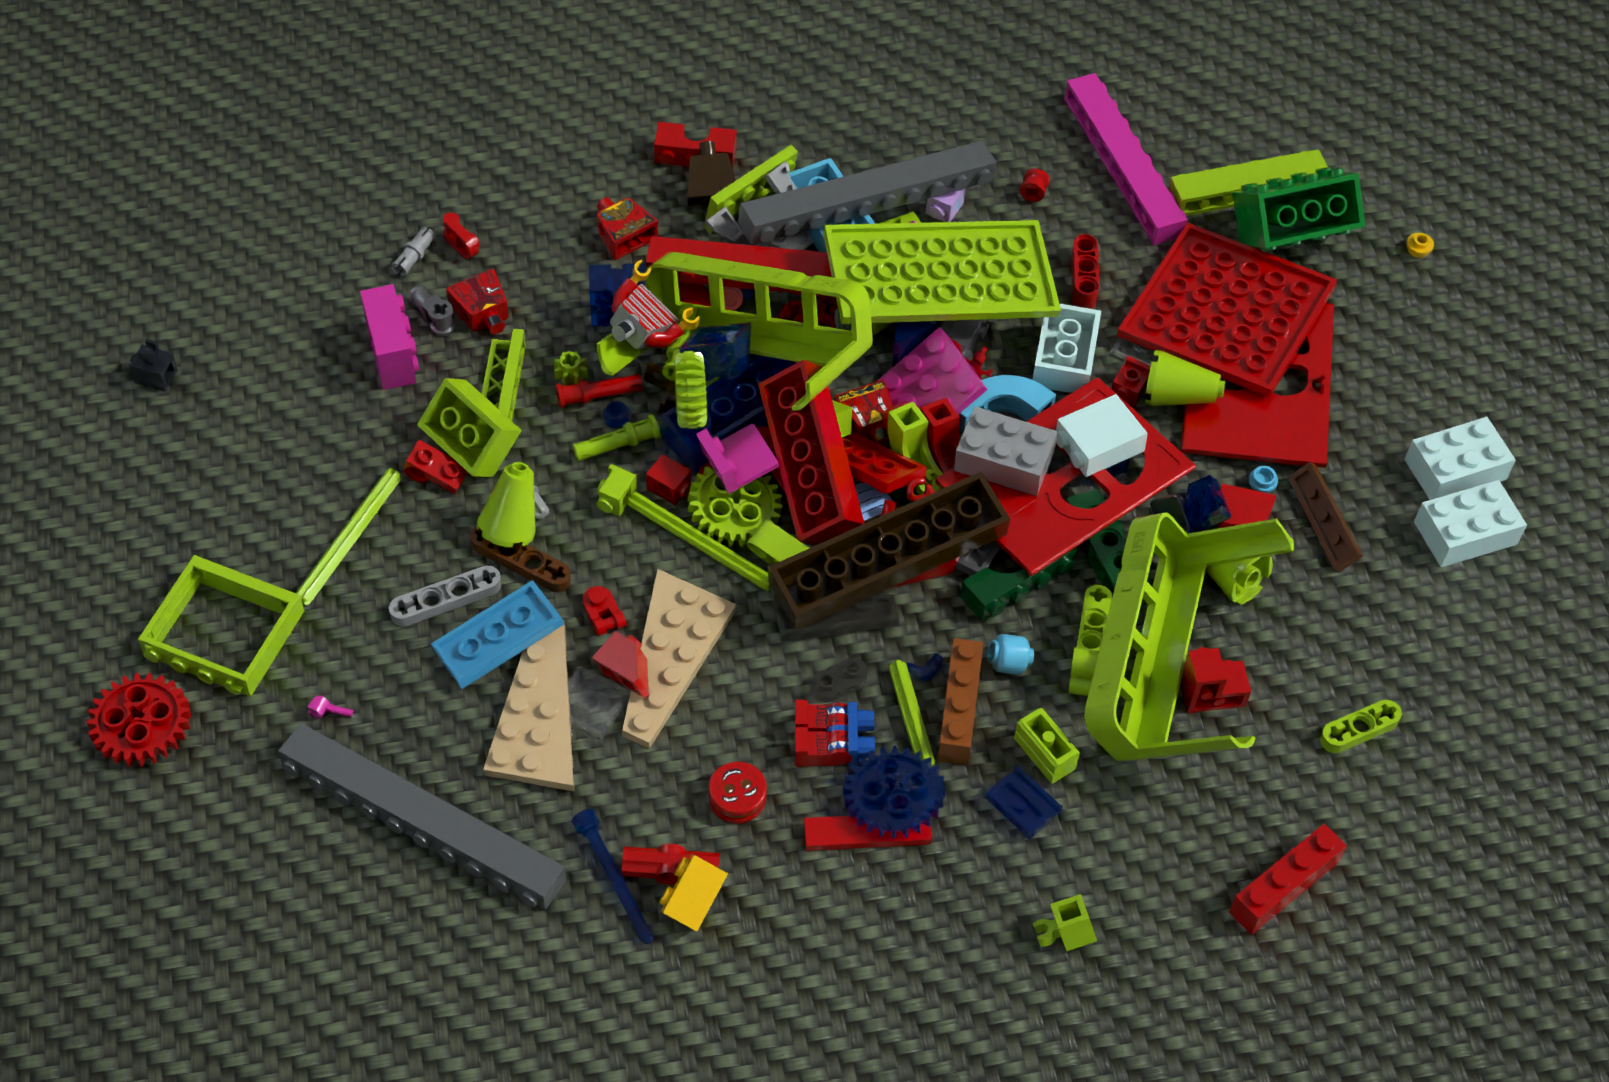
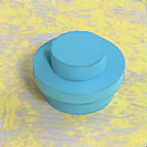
(1263, 479)

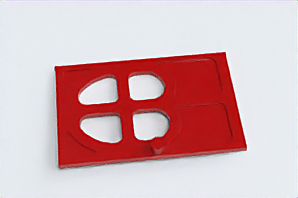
(1273, 427)
(1049, 527)

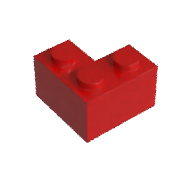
(1212, 682)

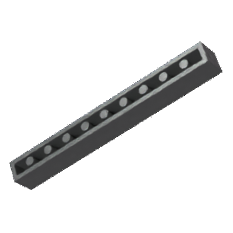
(866, 192)
(423, 817)

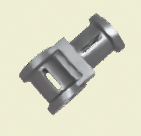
(434, 310)

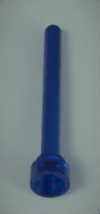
(587, 824)

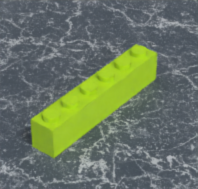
(1213, 188)

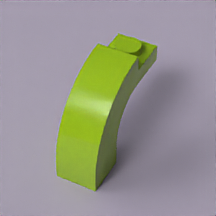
(909, 438)

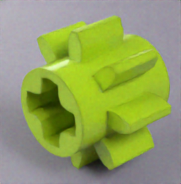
(570, 368)

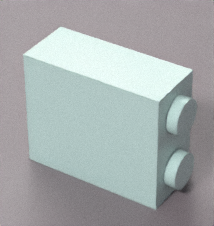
(1100, 435)

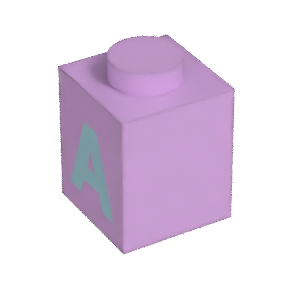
(945, 206)

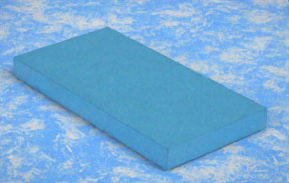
(497, 634)

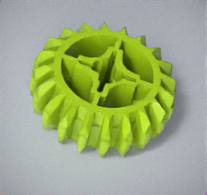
(690, 389)

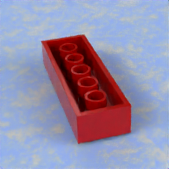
(810, 456)

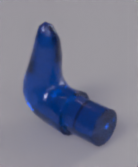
(927, 671)

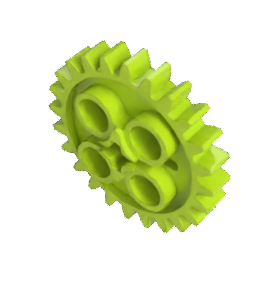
(734, 506)

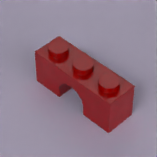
(675, 149)

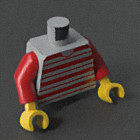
(643, 318)

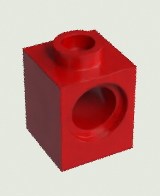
(669, 480)

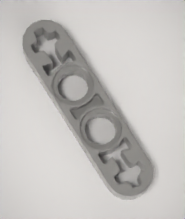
(443, 591)

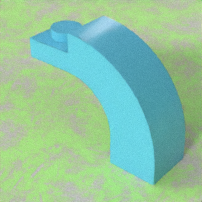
(1011, 395)

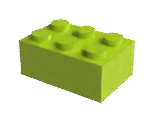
(469, 427)

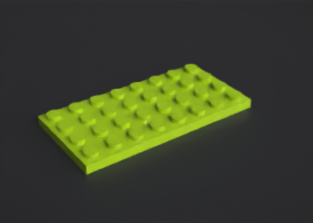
(945, 270)

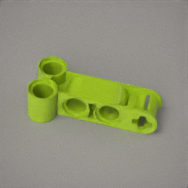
(1091, 630)

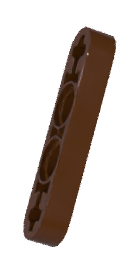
(517, 562)

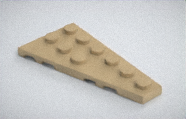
(676, 641)
(535, 724)

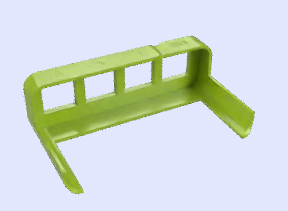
(770, 336)
(1165, 632)

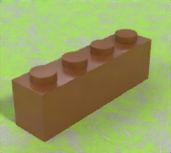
(960, 701)

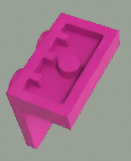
(738, 457)

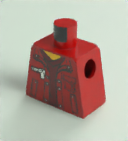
(480, 302)

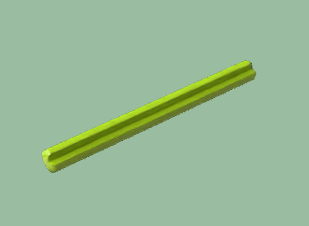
(348, 536)
(699, 540)

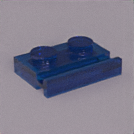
(1023, 802)

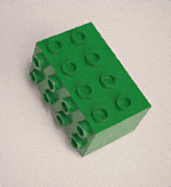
(1298, 208)

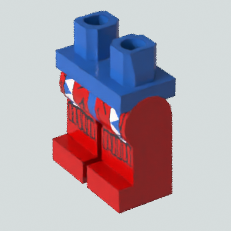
(830, 734)

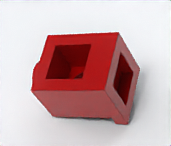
(1131, 380)

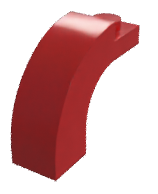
(942, 432)

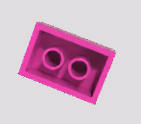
(390, 336)

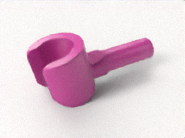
(320, 704)

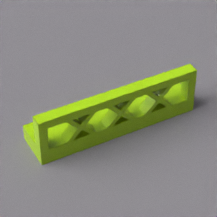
(511, 365)

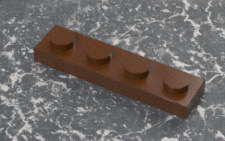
(1325, 517)

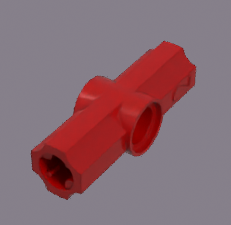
(660, 862)

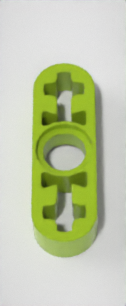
(1354, 737)

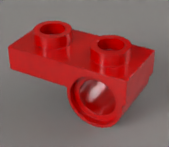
(433, 465)

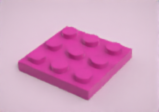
(934, 373)

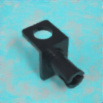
(1174, 506)

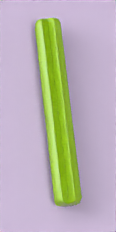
(910, 710)

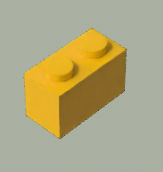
(693, 891)

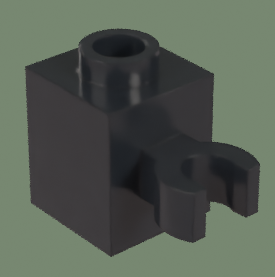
(153, 366)

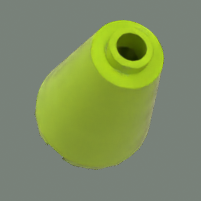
(1181, 382)
(510, 508)
(1241, 578)

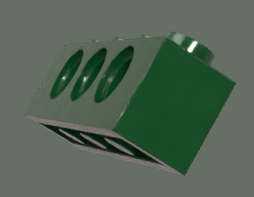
(1103, 559)

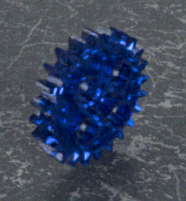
(872, 780)

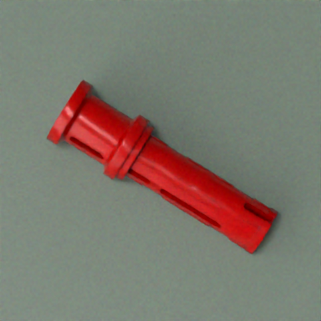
(586, 391)

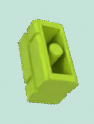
(1046, 745)

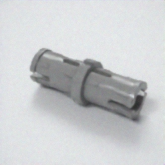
(413, 251)

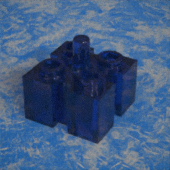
(602, 287)

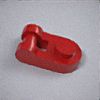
(458, 237)
(599, 603)

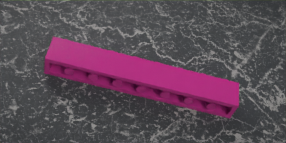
(1125, 159)

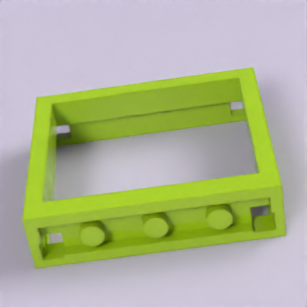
(236, 584)

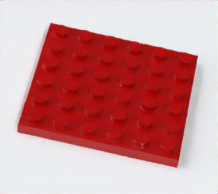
(1228, 308)

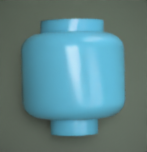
(1010, 654)

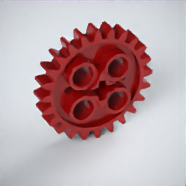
(139, 719)

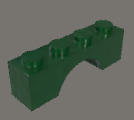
(991, 591)

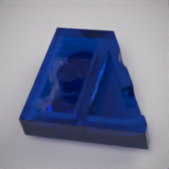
(1205, 504)

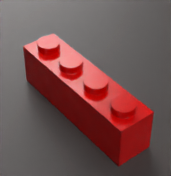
(1287, 879)

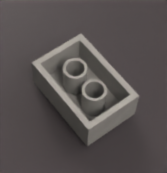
(1005, 450)

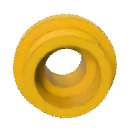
(1420, 245)

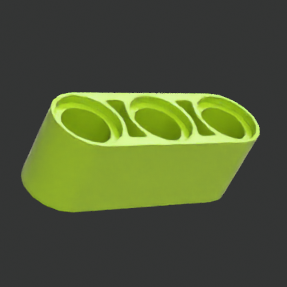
(774, 543)

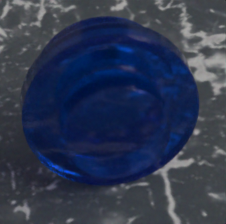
(616, 414)

